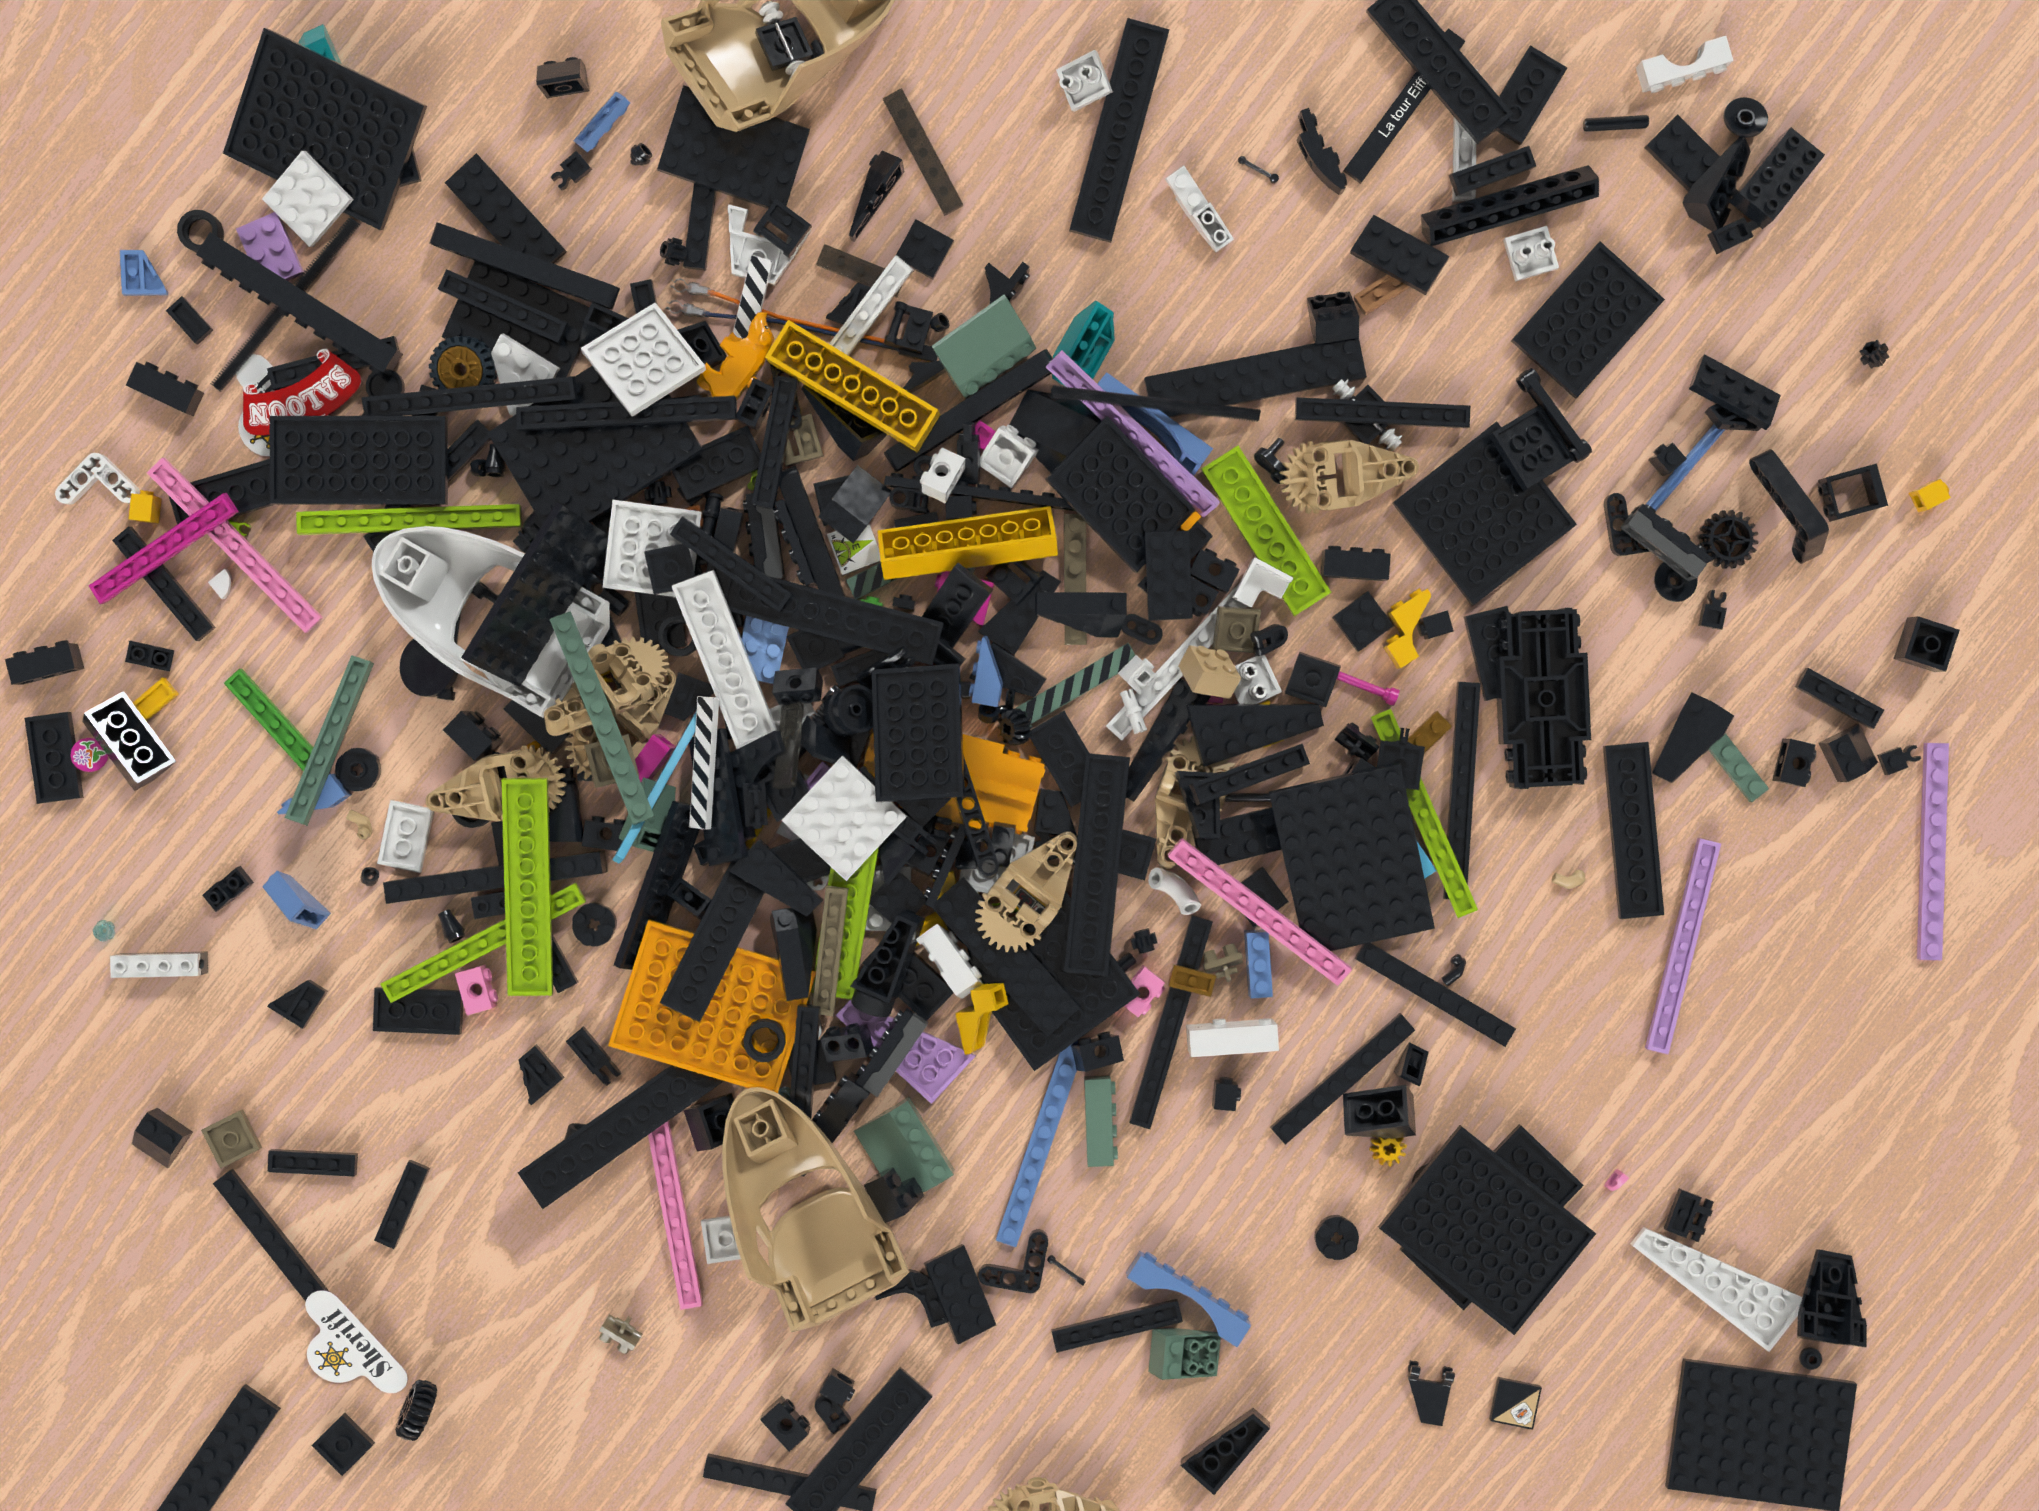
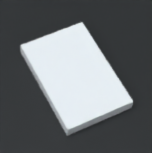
(405, 836)

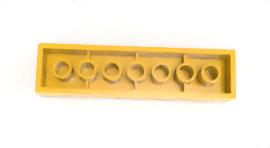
(852, 386)
(968, 542)

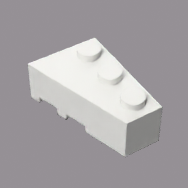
(951, 960)

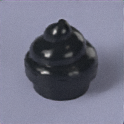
(640, 155)

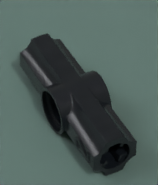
(617, 602)

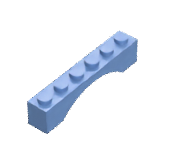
(1181, 443)
(1151, 1274)

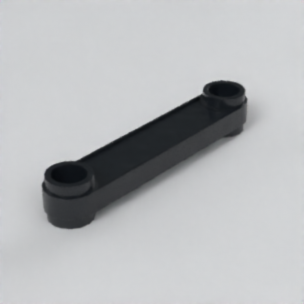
(1529, 382)

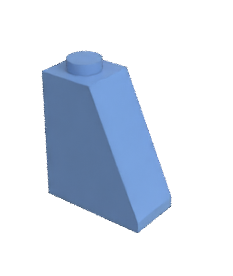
(295, 901)

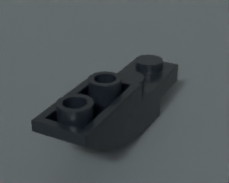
(1321, 161)

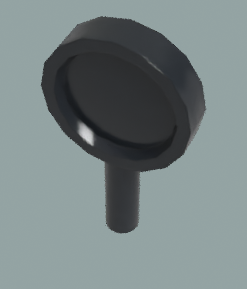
(384, 384)

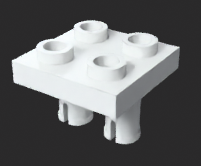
(1084, 80)
(1531, 253)
(1256, 681)

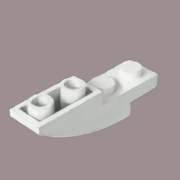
(1198, 209)

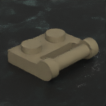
(806, 440)

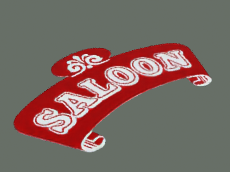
(312, 396)

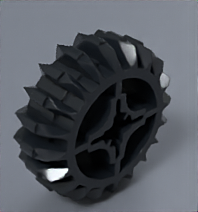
(1729, 530)
(416, 1410)

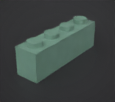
(1099, 1123)

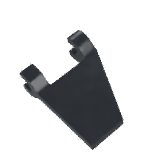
(1429, 1395)

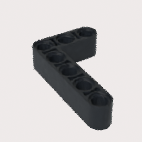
(1794, 503)

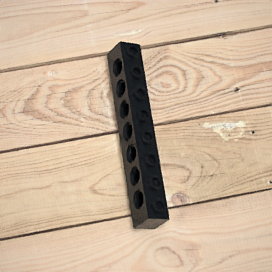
(1510, 205)

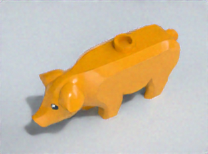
(743, 360)

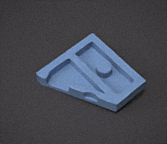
(139, 275)

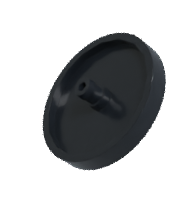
(424, 672)

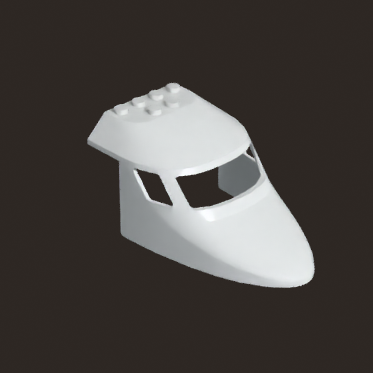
(427, 580)

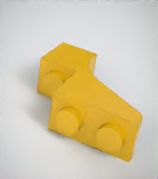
(1405, 618)
(975, 1019)

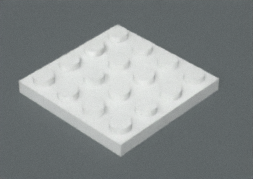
(643, 359)
(636, 530)
(843, 818)

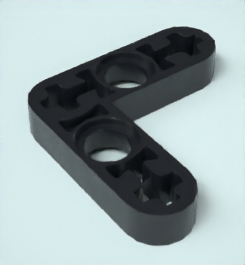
(1614, 535)
(1021, 1275)

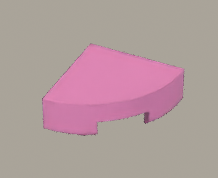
(1616, 1180)

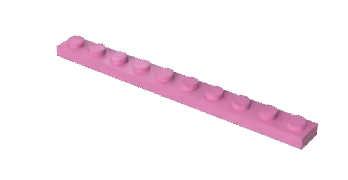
(237, 548)
(1259, 911)
(675, 1217)

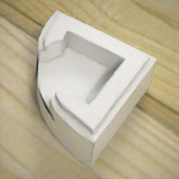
(222, 583)

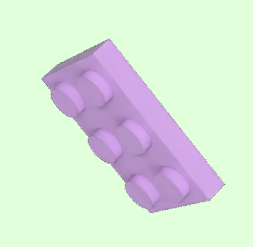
(270, 245)

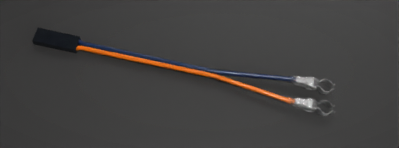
(696, 289)

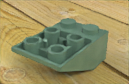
(651, 829)
(1183, 1353)

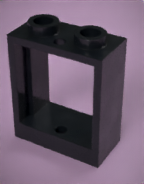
(1873, 487)

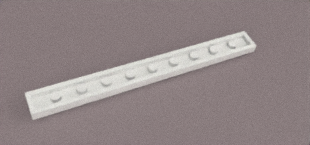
(1169, 672)

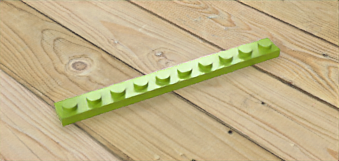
(402, 518)
(1431, 829)
(469, 949)

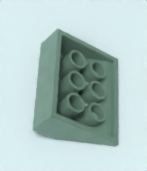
(984, 347)
(905, 1143)

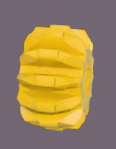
(1387, 1155)

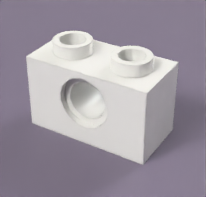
(941, 487)

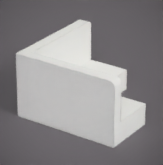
(1258, 577)

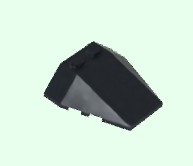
(1053, 425)
(1830, 1302)

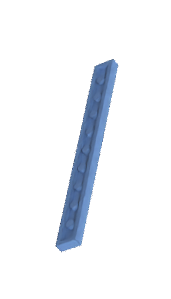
(1038, 1148)

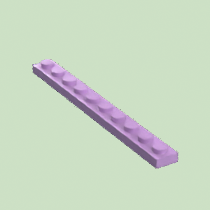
(1184, 482)
(1932, 851)
(1682, 946)

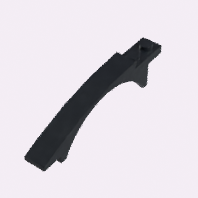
(999, 285)

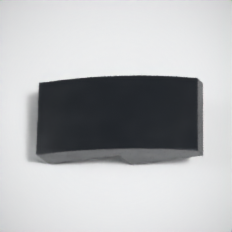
(149, 656)
(228, 888)

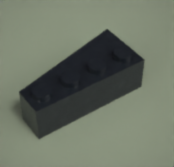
(890, 960)
(1223, 1453)

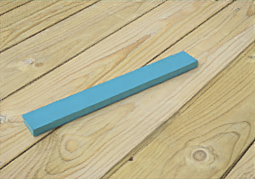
(658, 787)

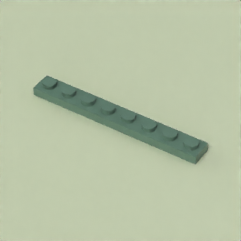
(329, 740)

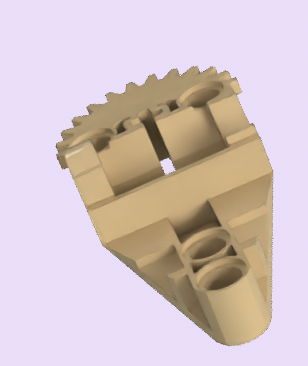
(1362, 474)
(631, 663)
(639, 721)
(481, 786)
(1170, 807)
(1039, 878)
(1041, 1491)

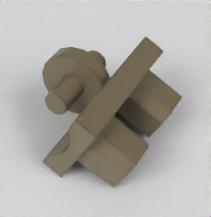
(1231, 959)
(621, 1332)

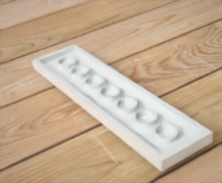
(724, 658)

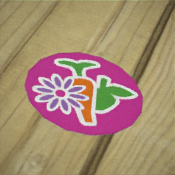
(88, 755)

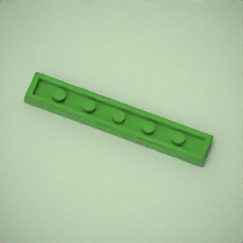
(270, 717)

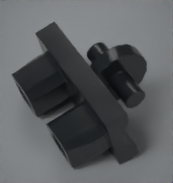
(1356, 742)

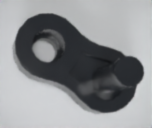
(1269, 462)

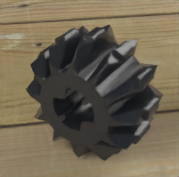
(1015, 727)

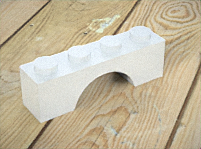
(1659, 72)

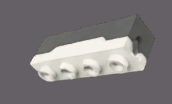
(158, 964)

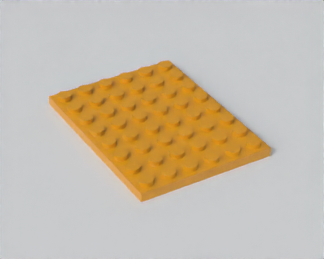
(715, 1046)

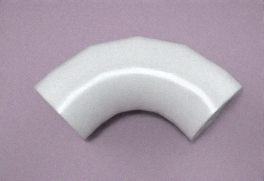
(1175, 887)

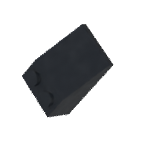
(855, 504)
(1380, 1113)

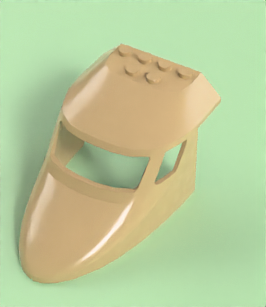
(728, 69)
(823, 1250)

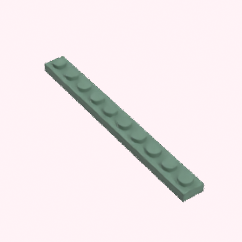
(602, 718)

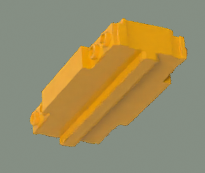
(1002, 783)

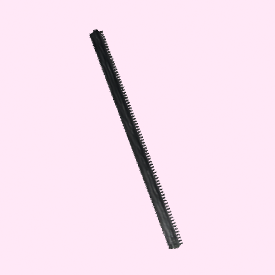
(271, 321)
(1155, 403)

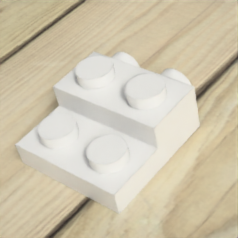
(1008, 455)

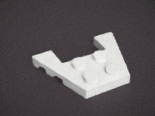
(745, 244)

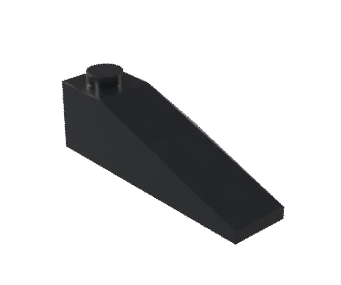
(880, 180)
(1711, 193)
(849, 432)
(1091, 612)
(1693, 734)
(795, 945)

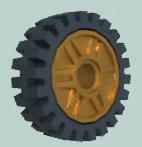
(458, 351)

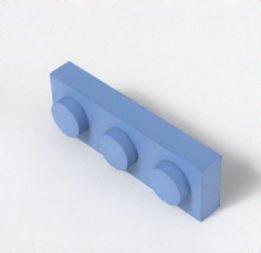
(602, 122)

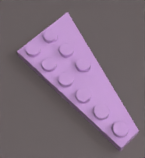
(929, 1063)

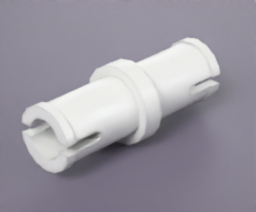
(1133, 711)

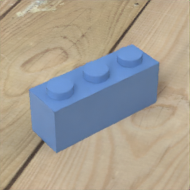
(1258, 963)

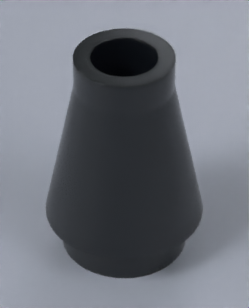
(494, 463)
(451, 927)

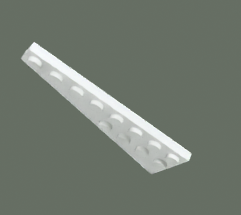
(1743, 1299)

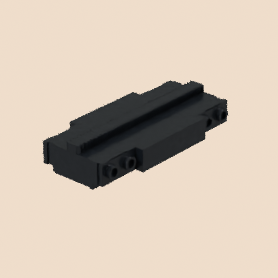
(1543, 698)

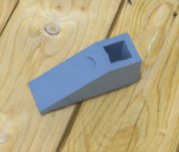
(988, 680)
(331, 795)

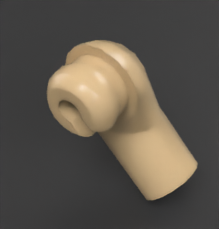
(363, 823)
(1570, 882)

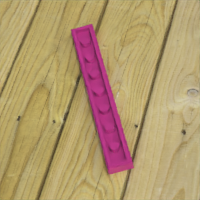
(163, 548)

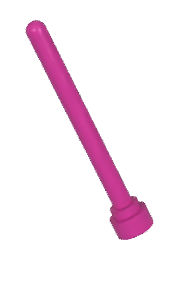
(1389, 694)

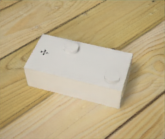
(1232, 1037)

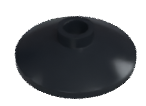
(1749, 111)
(1680, 591)

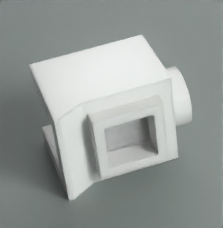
(1137, 673)

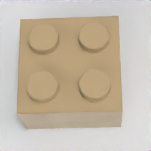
(1209, 671)

